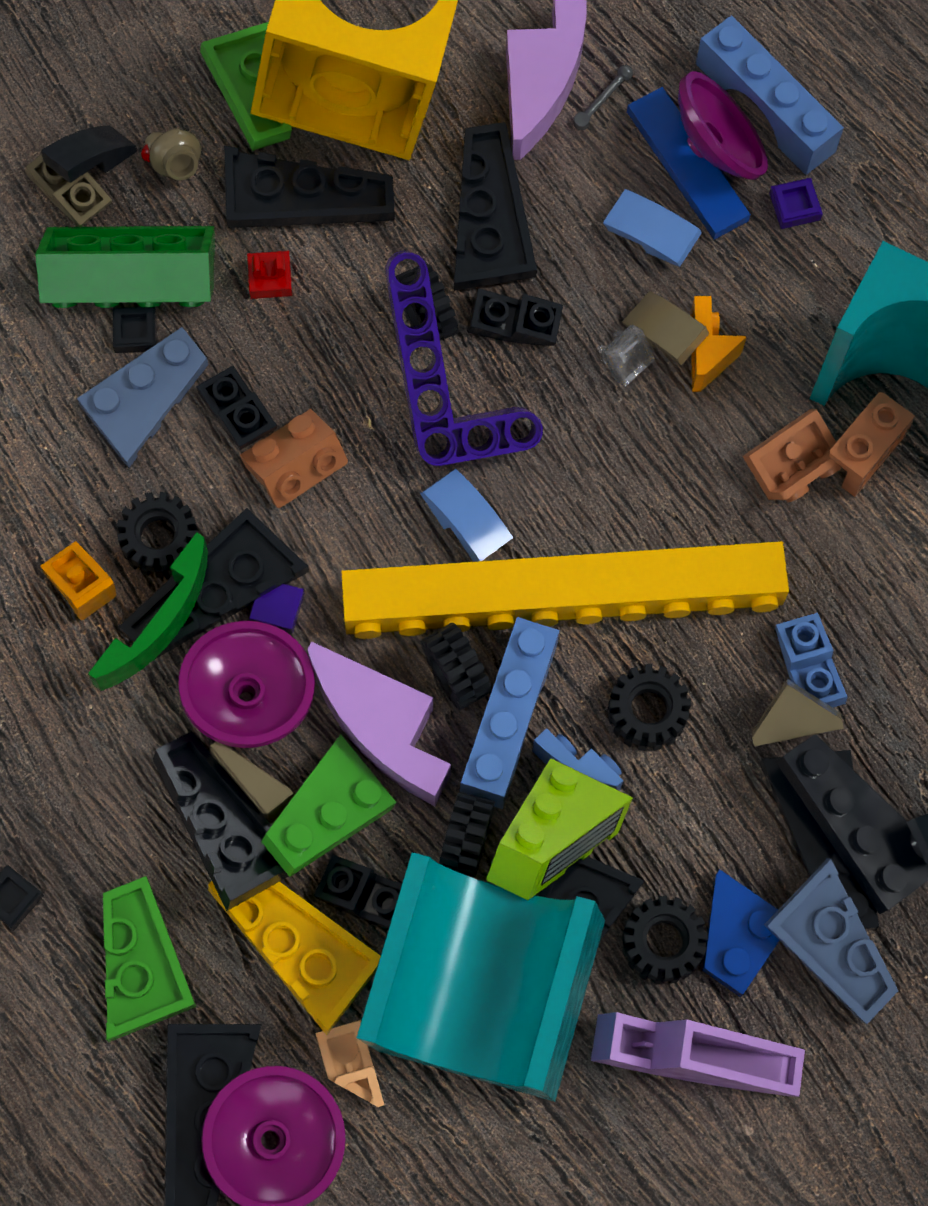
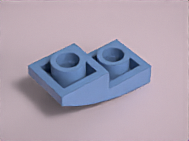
(653, 227)
(468, 514)
(809, 658)
(591, 764)

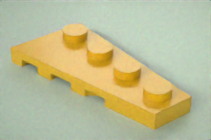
(306, 950)

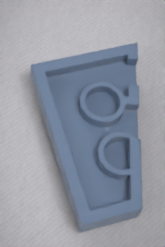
(140, 394)
(830, 940)

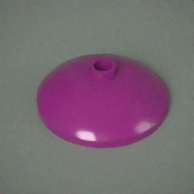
(719, 128)
(241, 660)
(306, 1129)

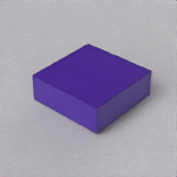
(795, 203)
(279, 607)

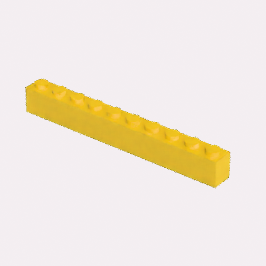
(565, 589)

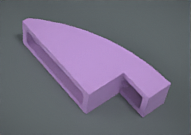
(542, 72)
(381, 721)
(698, 1054)

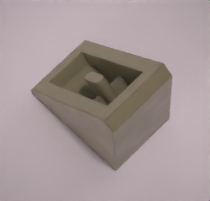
(794, 715)

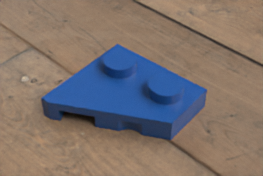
(737, 934)

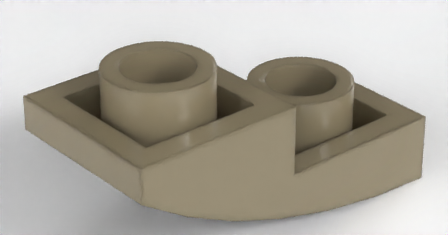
(77, 200)
(667, 327)

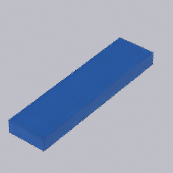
(695, 177)

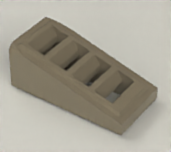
(261, 788)

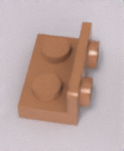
(870, 441)

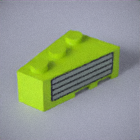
(555, 828)

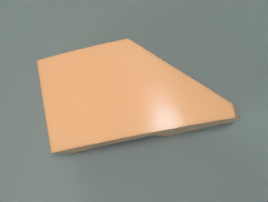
(349, 1062)

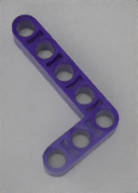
(434, 378)

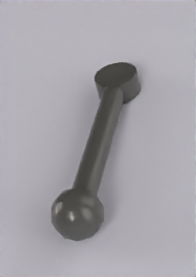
(582, 119)

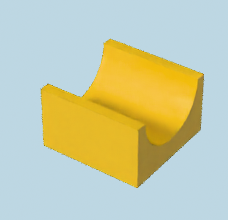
(350, 78)

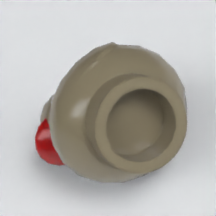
(172, 153)

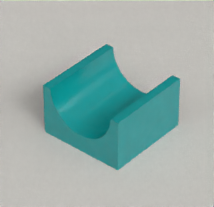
(882, 325)
(481, 979)

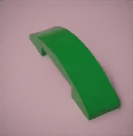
(121, 661)

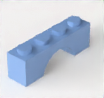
(799, 121)
(509, 711)

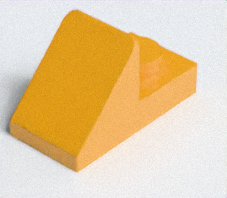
(716, 350)
(80, 580)

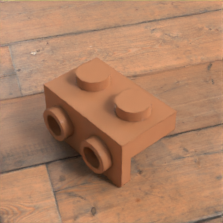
(295, 457)
(793, 458)

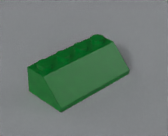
(126, 265)

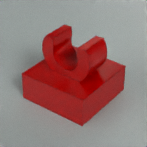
(269, 274)

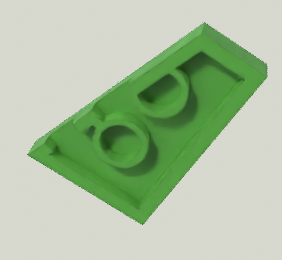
(235, 67)
(327, 809)
(141, 964)

